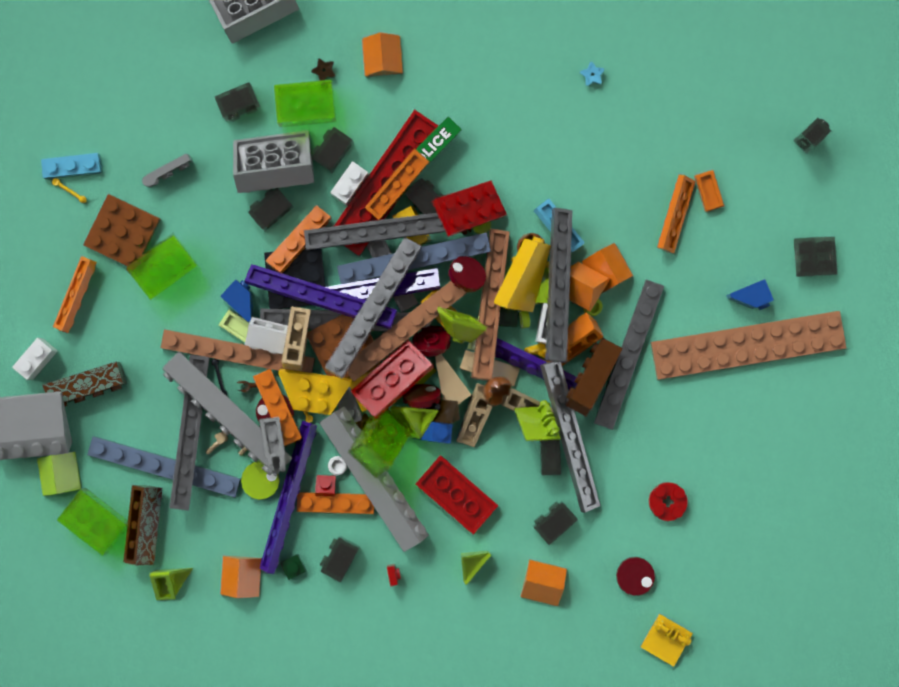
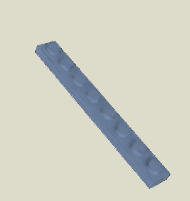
(427, 256)
(161, 465)

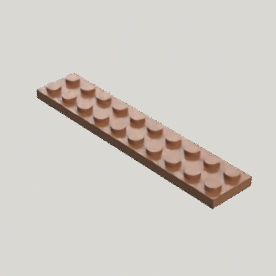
(748, 345)

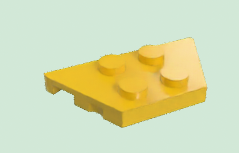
(313, 391)

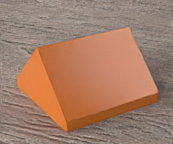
(382, 54)
(610, 264)
(586, 285)
(240, 576)
(544, 582)

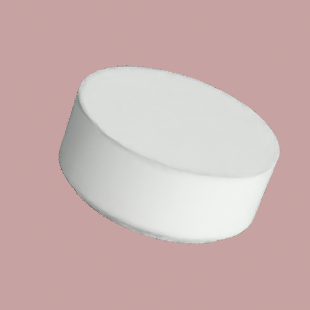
(337, 465)

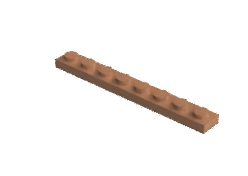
(490, 312)
(404, 329)
(226, 351)

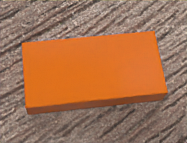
(709, 191)

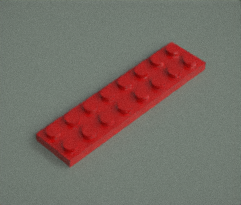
(410, 136)

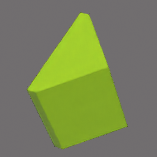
(59, 473)

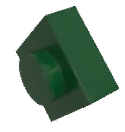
(508, 317)
(293, 566)

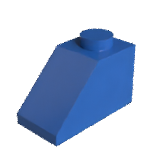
(753, 295)
(240, 299)
(438, 432)

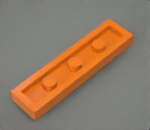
(397, 184)
(676, 214)
(295, 242)
(74, 294)
(277, 406)
(339, 504)

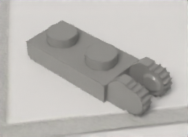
(166, 170)
(272, 442)

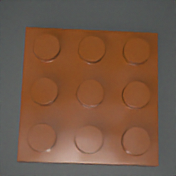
(121, 231)
(328, 337)

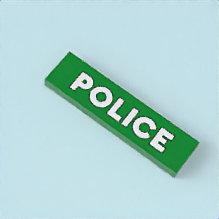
(438, 139)

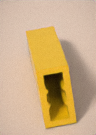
(524, 276)

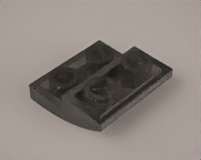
(815, 256)

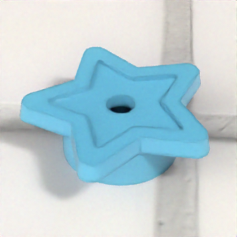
(592, 79)

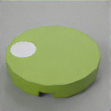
(258, 483)

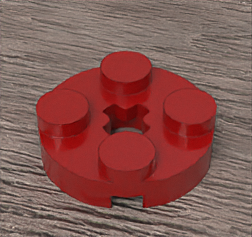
(676, 494)

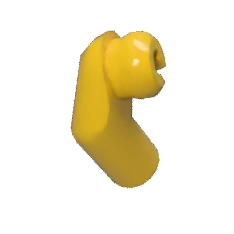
(538, 349)

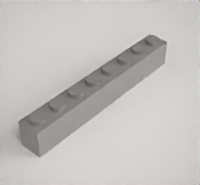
(219, 409)
(381, 490)

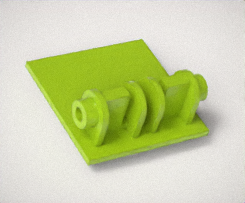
(538, 422)

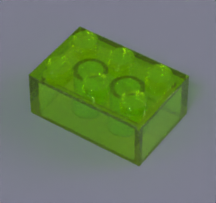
(305, 103)
(161, 266)
(380, 442)
(93, 521)

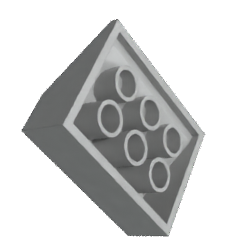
(245, 17)
(272, 161)
(33, 426)

